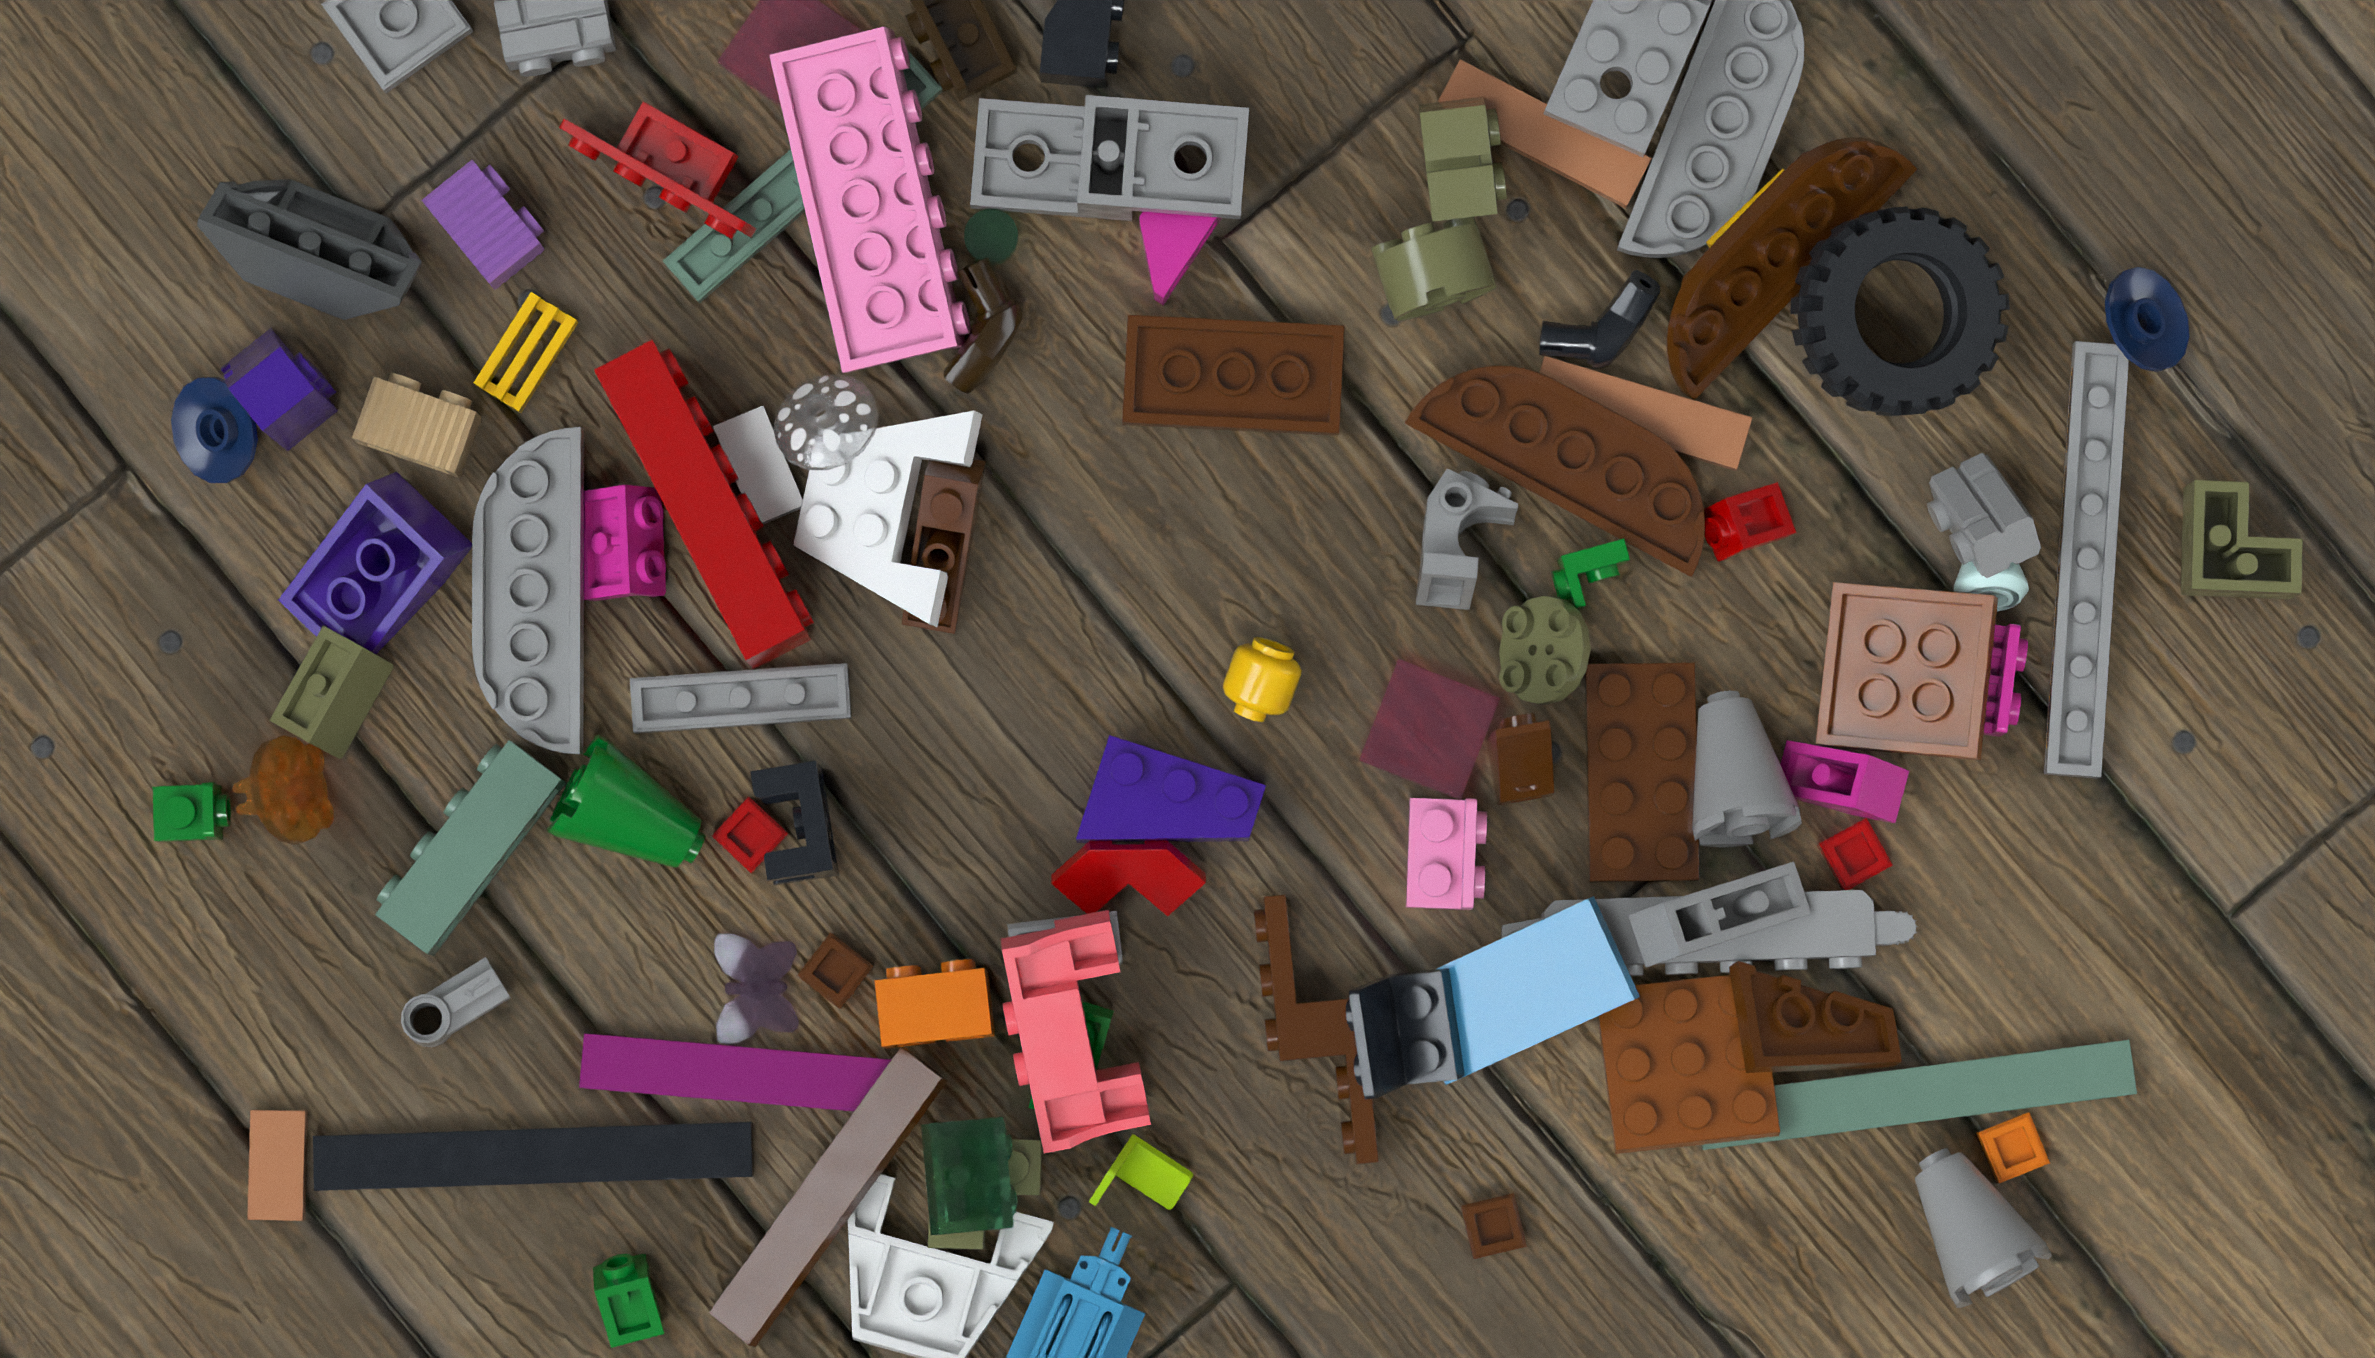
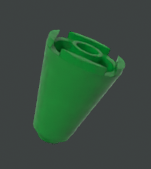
(624, 810)

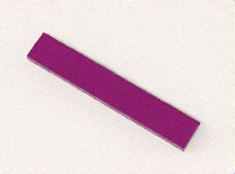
(727, 1072)

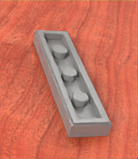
(740, 698)

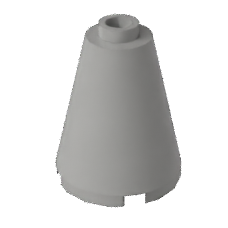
(1738, 777)
(1974, 1228)

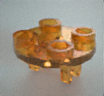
(287, 790)

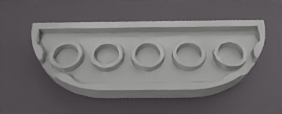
(1719, 127)
(533, 590)

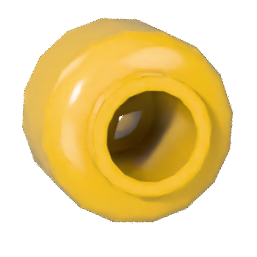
(1262, 679)

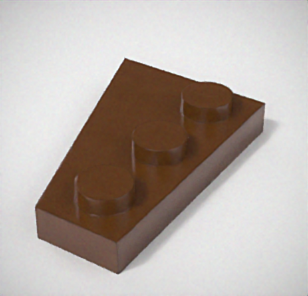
(1807, 1029)

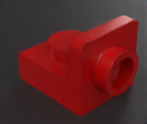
(1747, 521)

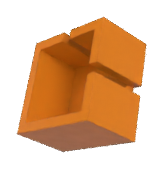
(934, 1006)

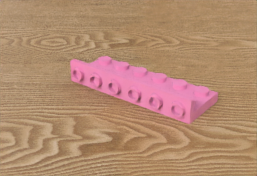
(870, 198)

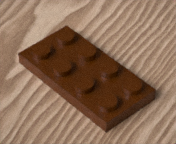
(1233, 375)
(1641, 772)

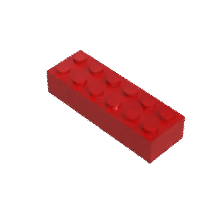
(702, 504)

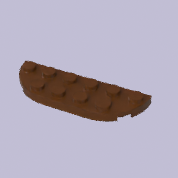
(1755, 262)
(1571, 456)

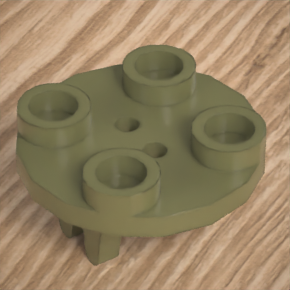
(1543, 625)

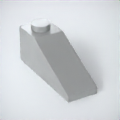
(1719, 914)

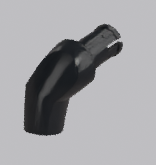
(1612, 330)

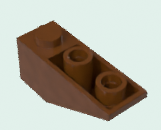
(946, 533)
(1521, 759)

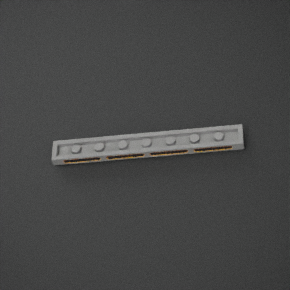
(2086, 560)

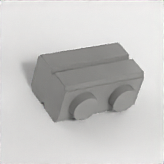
(553, 31)
(1983, 516)

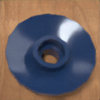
(2147, 319)
(213, 431)

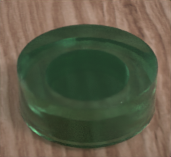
(991, 235)

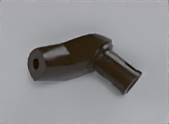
(990, 333)

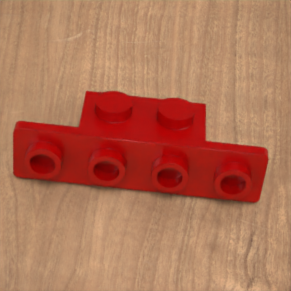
(673, 157)

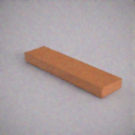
(1547, 141)
(1685, 424)

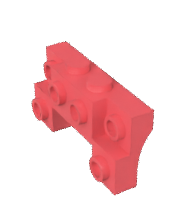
(1057, 1059)

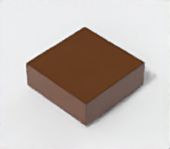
(835, 971)
(1493, 1226)

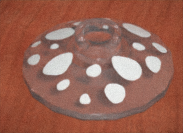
(835, 435)

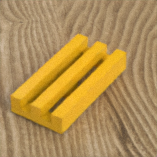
(509, 339)

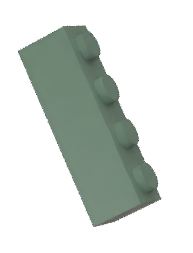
(469, 847)

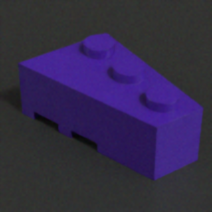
(279, 389)
(1166, 797)

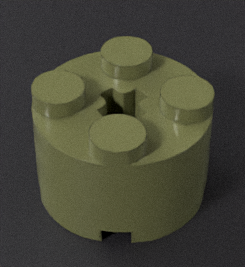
(1433, 268)

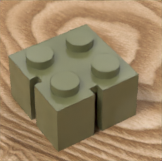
(1459, 158)

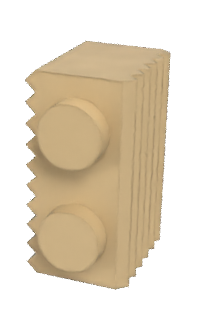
(418, 425)

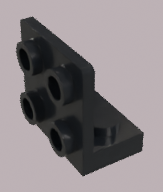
(1404, 1031)

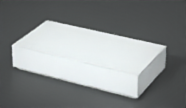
(759, 464)

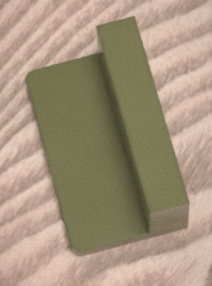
(332, 692)

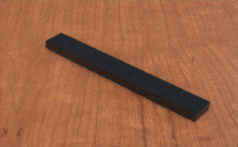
(533, 1156)

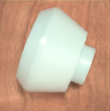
(2008, 586)

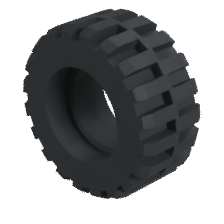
(1968, 298)

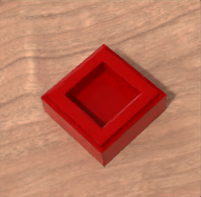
(750, 835)
(1854, 854)

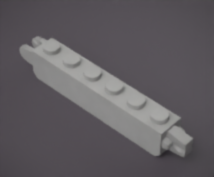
(1838, 929)

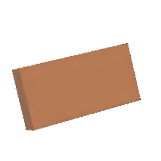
(277, 1165)

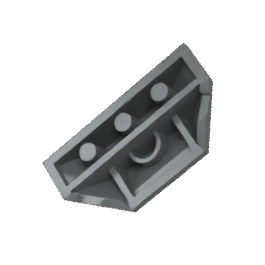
(310, 246)

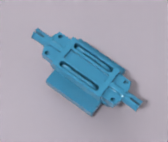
(1081, 1313)

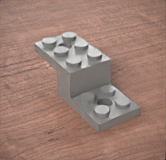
(1646, 44)
(1110, 158)

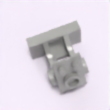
(1455, 504)

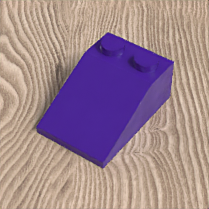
(376, 565)

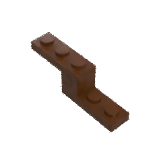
(1311, 1028)

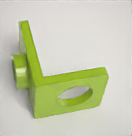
(1148, 1172)

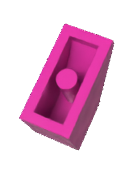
(1171, 247)
(1844, 780)

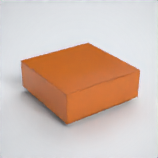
(2013, 1147)

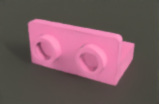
(1443, 854)

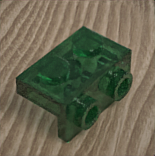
(968, 1175)

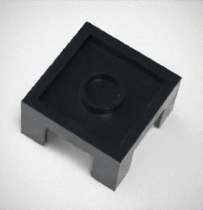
(811, 822)

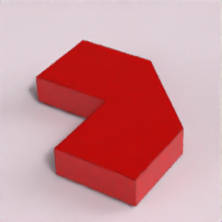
(1151, 868)

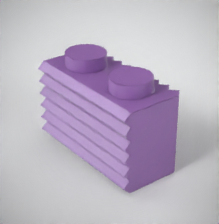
(484, 224)

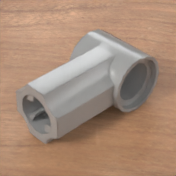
(459, 1000)

